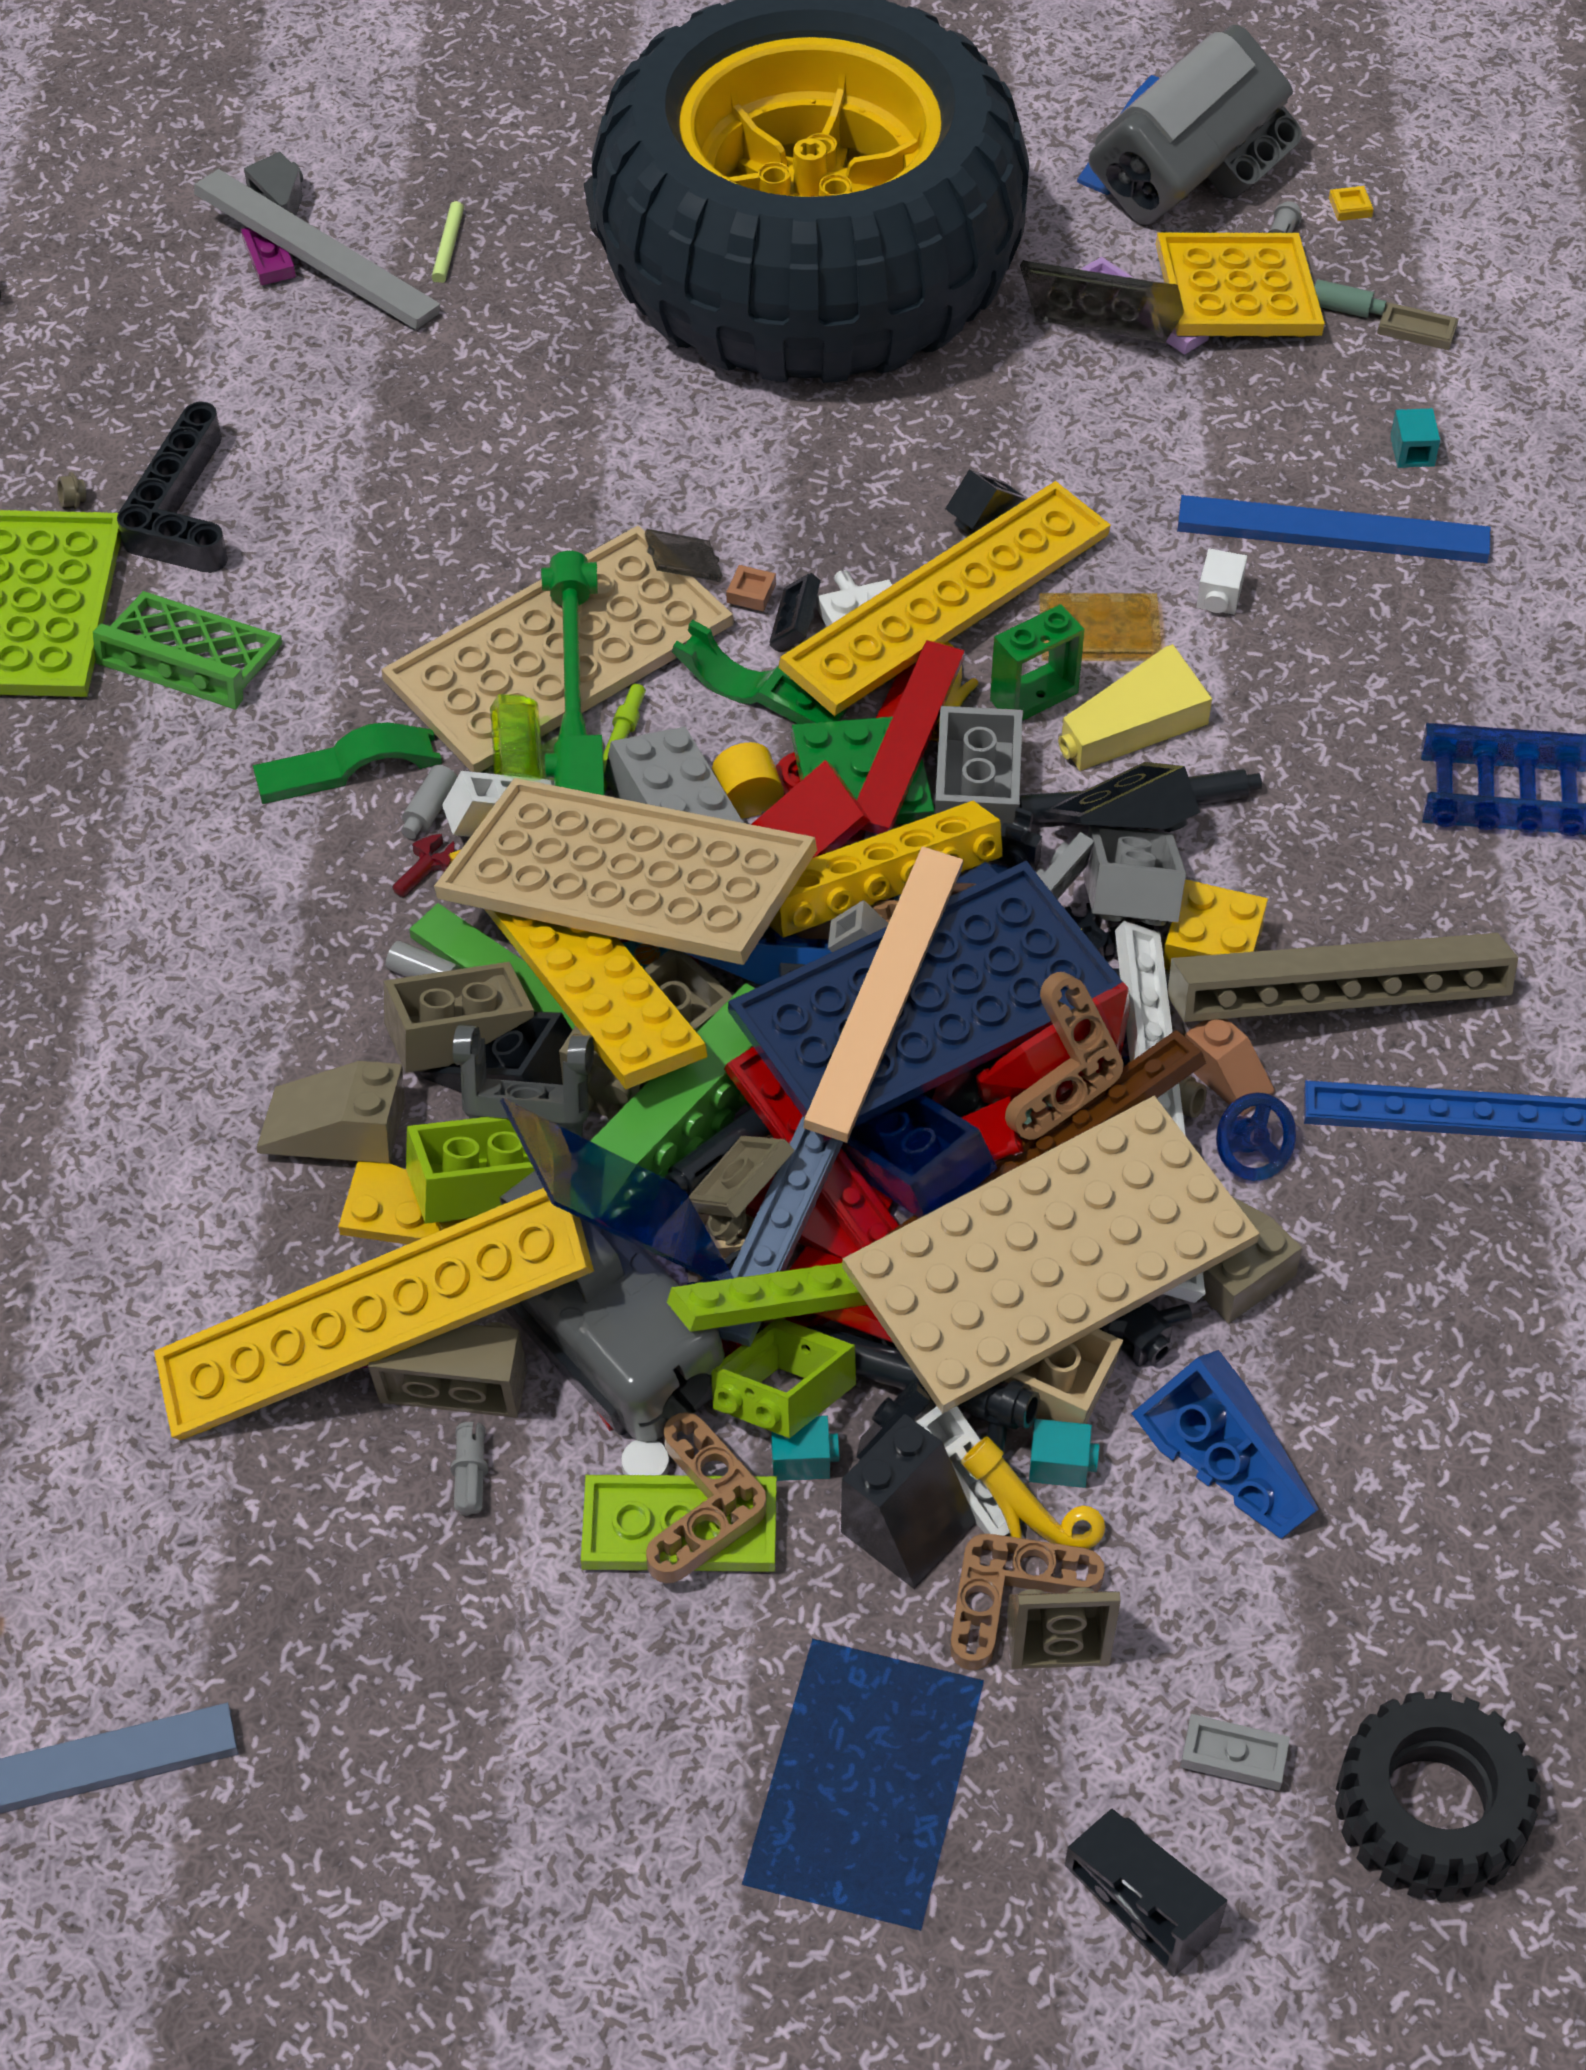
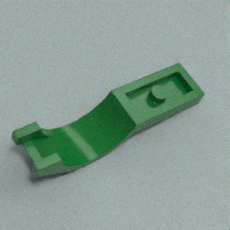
(747, 686)
(333, 766)

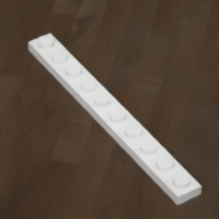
(1148, 1023)

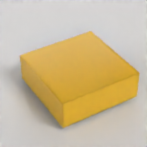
(1351, 203)

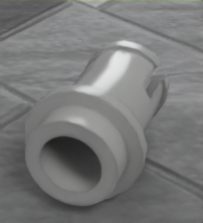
(1286, 218)

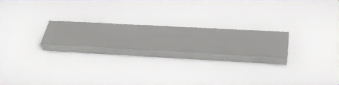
(317, 249)

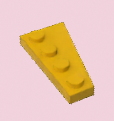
(385, 1206)

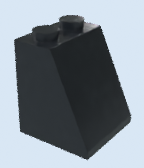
(905, 1502)

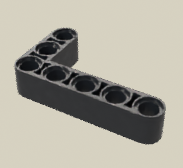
(150, 515)

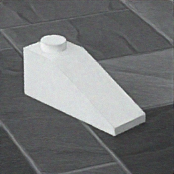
(474, 797)
(958, 1440)

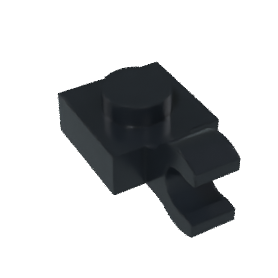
(1019, 842)

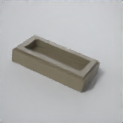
(1418, 326)

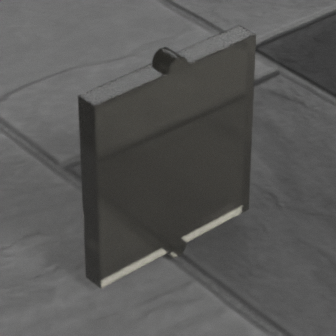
(683, 555)

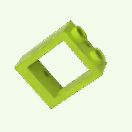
(826, 1372)

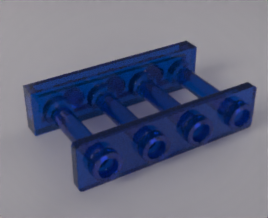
(1507, 748)

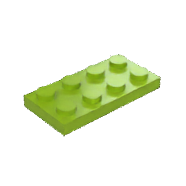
(631, 1510)

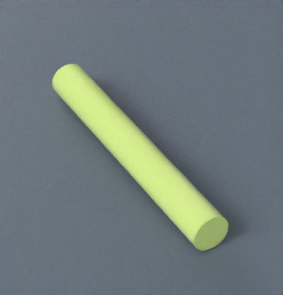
(447, 242)

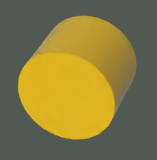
(748, 778)

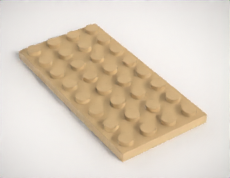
(520, 648)
(628, 870)
(1048, 1253)

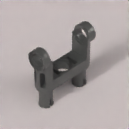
(561, 1104)

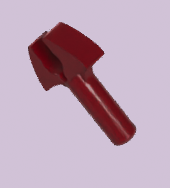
(425, 864)

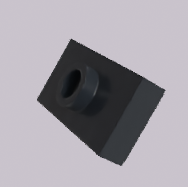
(795, 612)
(909, 1402)

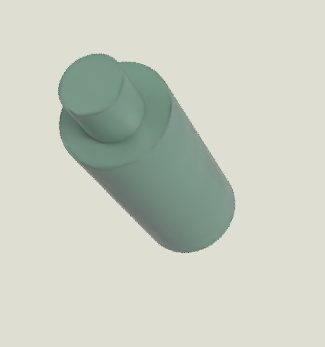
(1348, 299)

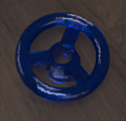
(1234, 1135)

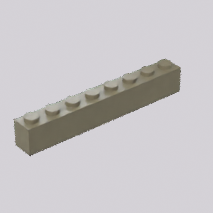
(1341, 976)

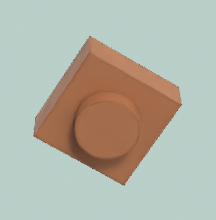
(751, 588)

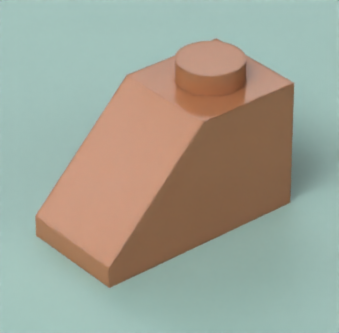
(1230, 1059)

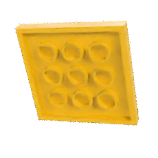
(1241, 284)

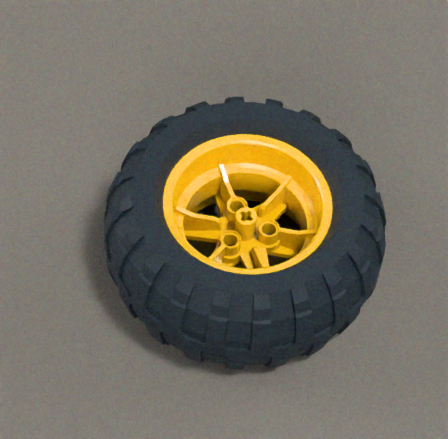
(810, 185)

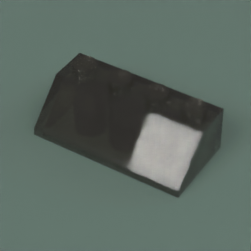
(1102, 301)

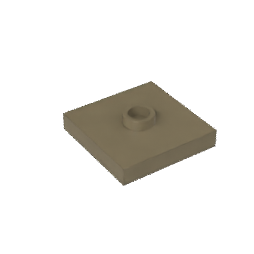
(740, 1175)

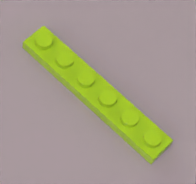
(763, 1297)

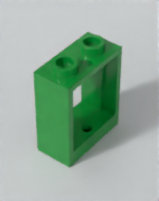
(1054, 680)

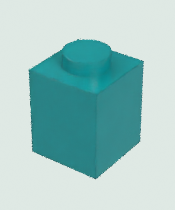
(1415, 438)
(806, 1453)
(1062, 1453)

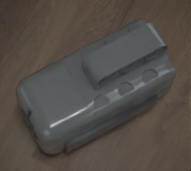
(620, 1335)

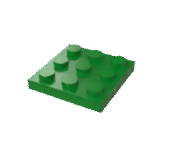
(851, 751)

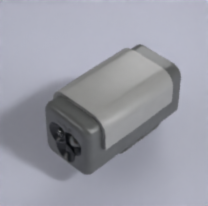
(1205, 118)

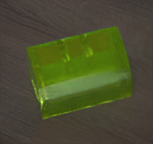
(516, 736)

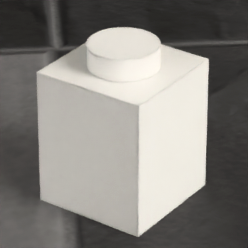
(1221, 581)

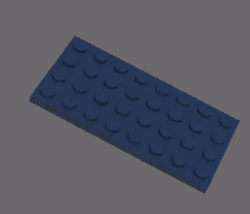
(965, 1007)

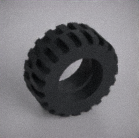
(1415, 1851)

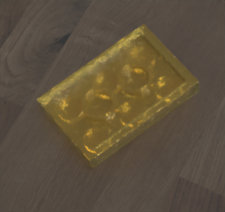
(1114, 623)

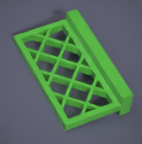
(179, 665)

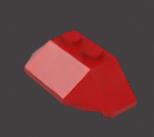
(1046, 1052)

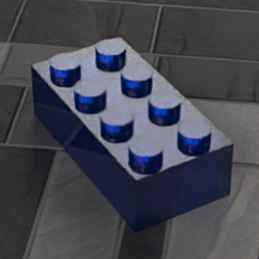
(920, 1155)

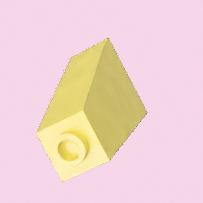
(1136, 711)

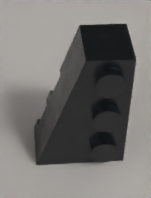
(1147, 1890)

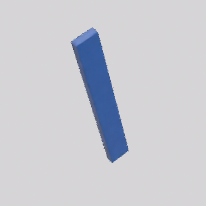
(1334, 529)
(1445, 1111)

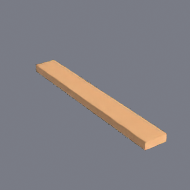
(883, 995)

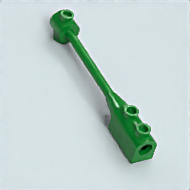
(575, 755)

